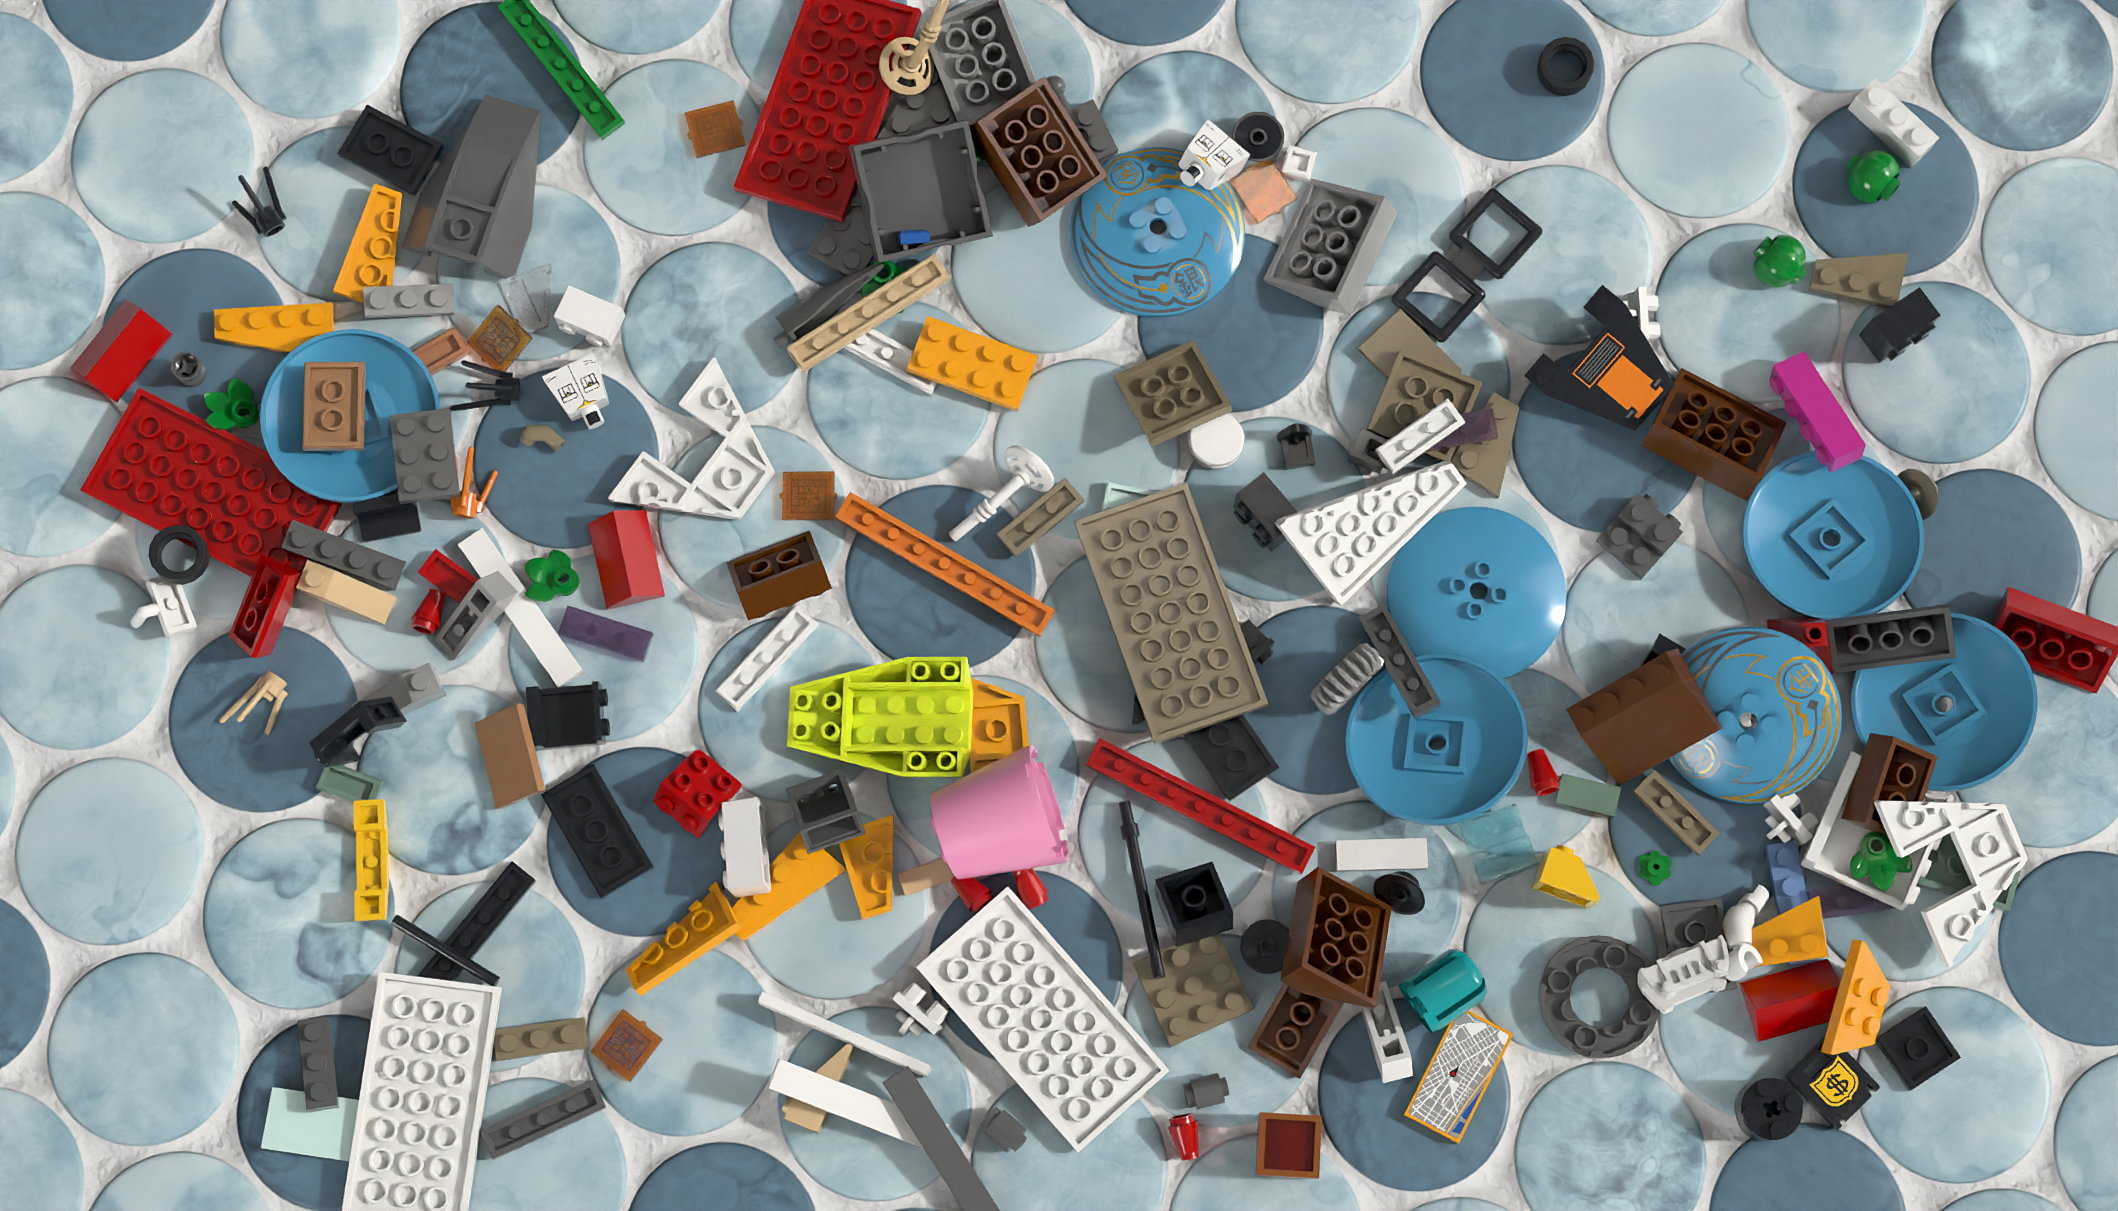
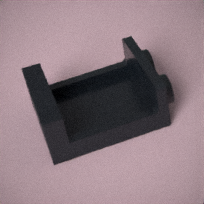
(567, 716)
(335, 743)

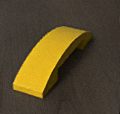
(371, 860)

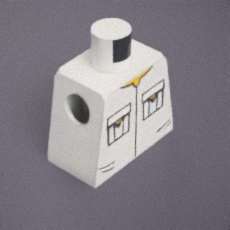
(1211, 158)
(580, 390)

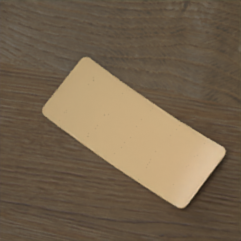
(925, 876)

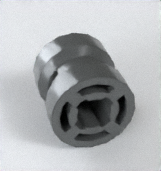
(184, 364)

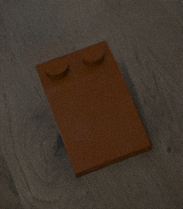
(1294, 1029)

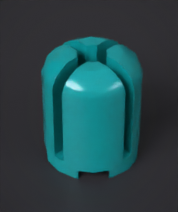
(1444, 989)

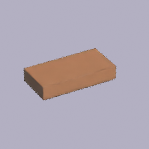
(442, 351)

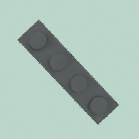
(343, 555)
(1399, 661)
(543, 1119)

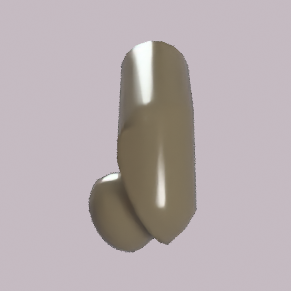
(541, 433)

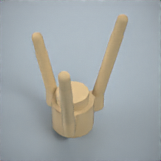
(268, 687)

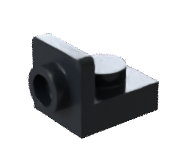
(1257, 643)

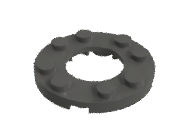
(1557, 1008)

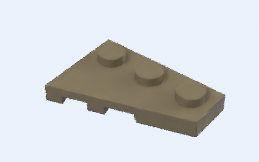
(1861, 279)
(1486, 461)

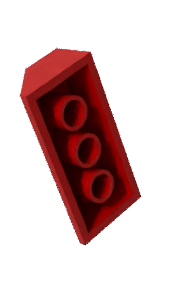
(2058, 639)

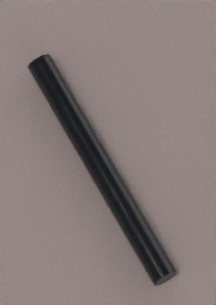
(445, 950)

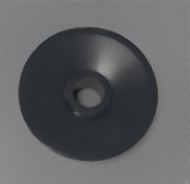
(1260, 125)
(1401, 892)
(1252, 941)

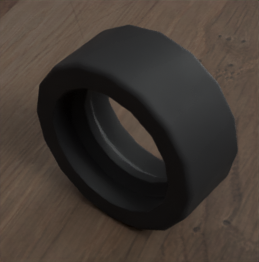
(1567, 45)
(164, 537)

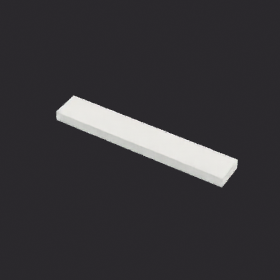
(523, 611)
(843, 1034)
(841, 1100)

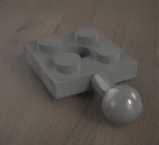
(1087, 120)

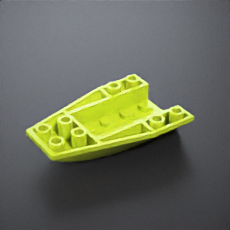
(889, 717)

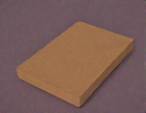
(334, 406)
(509, 756)

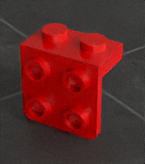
(696, 792)

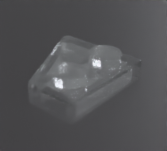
(528, 297)

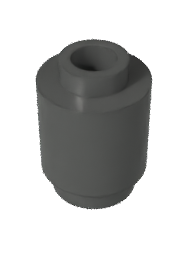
(1206, 1091)
(1004, 1130)

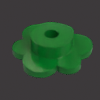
(1654, 876)

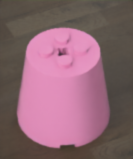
(999, 818)

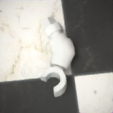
(1738, 933)

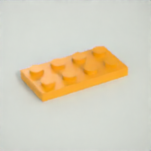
(972, 363)

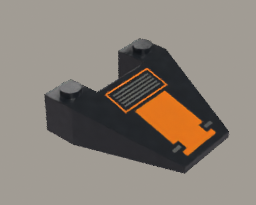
(1615, 374)

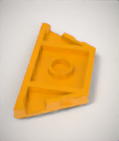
(997, 724)
(1858, 1003)

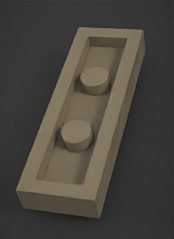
(1040, 517)
(1676, 812)
(541, 1039)

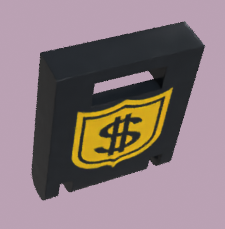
(1835, 1088)

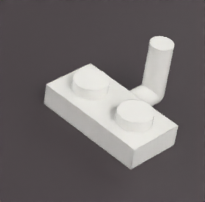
(169, 605)

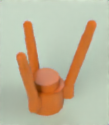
(466, 504)

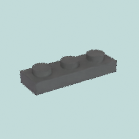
(318, 1064)

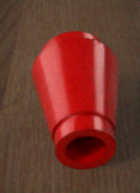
(429, 613)
(1542, 774)
(1030, 888)
(972, 893)
(1185, 1135)

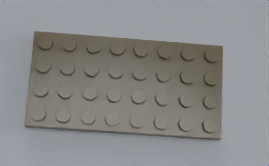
(1170, 613)

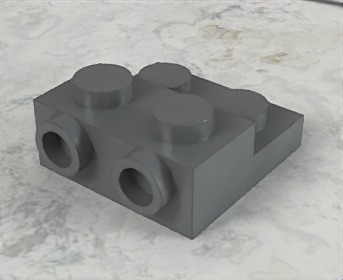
(1640, 535)

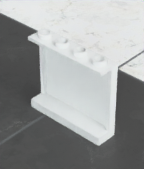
(1838, 841)

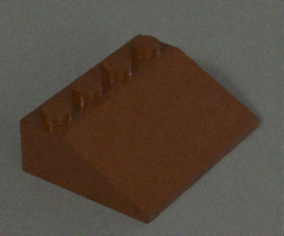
(1036, 152)
(1714, 434)
(1645, 717)
(1336, 940)

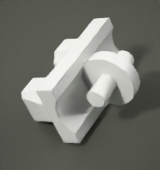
(1640, 304)
(1786, 824)
(929, 1019)

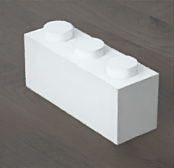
(1893, 122)
(745, 847)

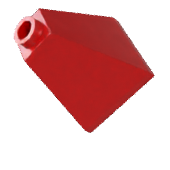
(1807, 631)

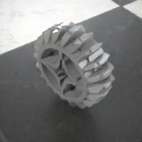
(1347, 678)

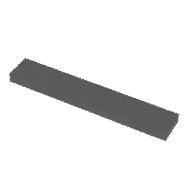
(938, 1142)

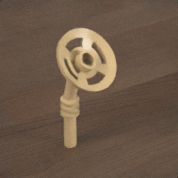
(912, 60)

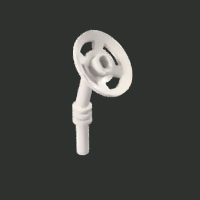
(1026, 472)

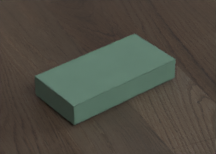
(349, 783)
(1587, 795)

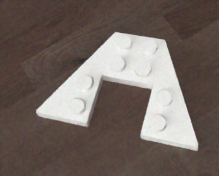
(728, 479)
(1985, 846)

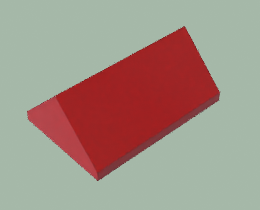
(121, 350)
(626, 558)
(264, 607)
(1791, 999)

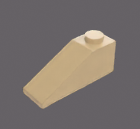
(345, 592)
(811, 1116)

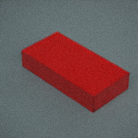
(447, 576)

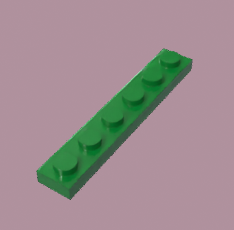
(562, 66)

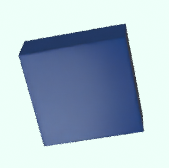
(913, 236)

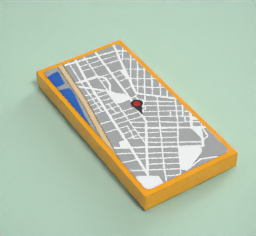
(1458, 1075)

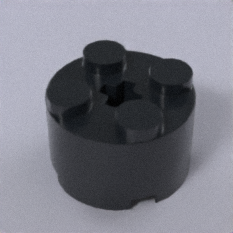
(1785, 1104)

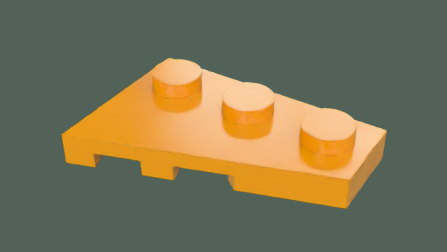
(871, 866)
(1792, 935)

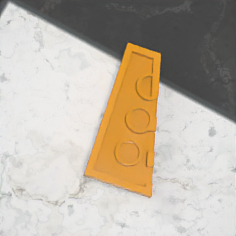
(373, 247)
(273, 326)
(792, 879)
(684, 942)

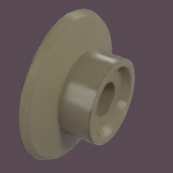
(1922, 489)

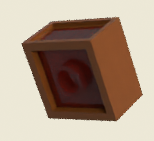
(1288, 1145)

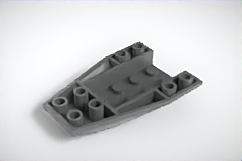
(482, 191)

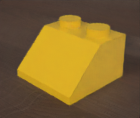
(1565, 877)

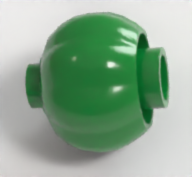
(1873, 176)
(1780, 261)

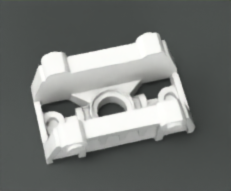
(1685, 974)

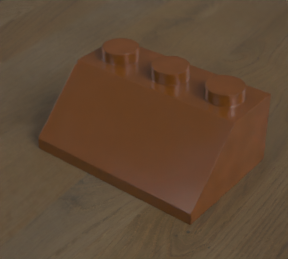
(779, 575)
(1887, 772)

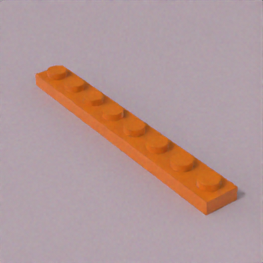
(945, 564)

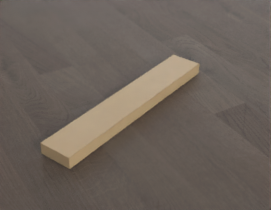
(868, 313)

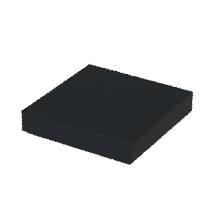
(1917, 1048)

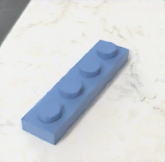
(1786, 879)

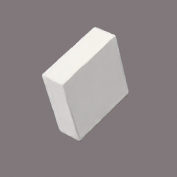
(1298, 163)

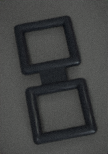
(1467, 265)

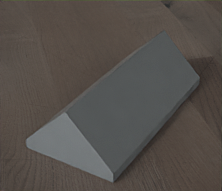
(1891, 638)

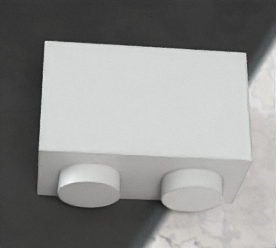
(589, 317)

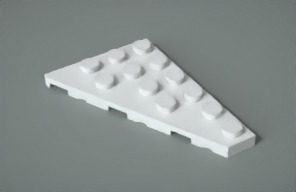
(1361, 531)

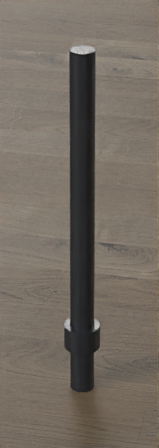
(1130, 833)

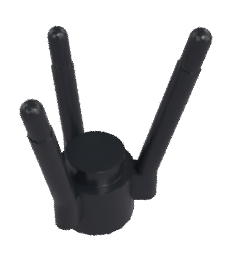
(268, 220)
(505, 388)

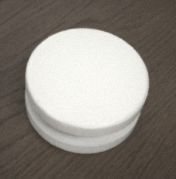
(1217, 442)

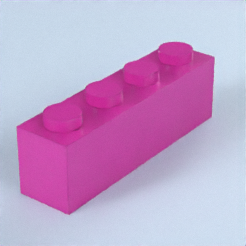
(1817, 412)

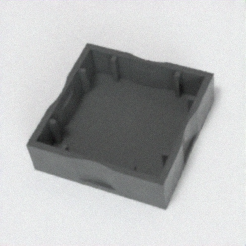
(920, 183)

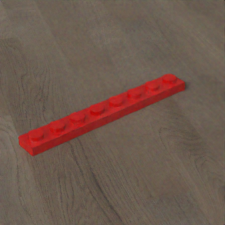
(1200, 806)

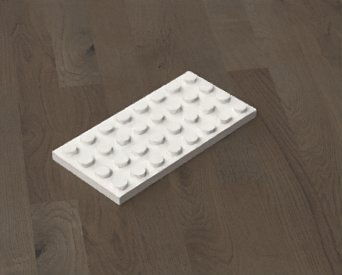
(1042, 1019)
(421, 1095)

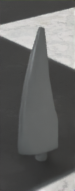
(821, 305)

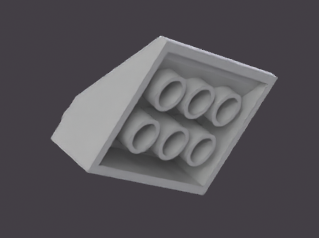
(980, 58)
(1331, 245)

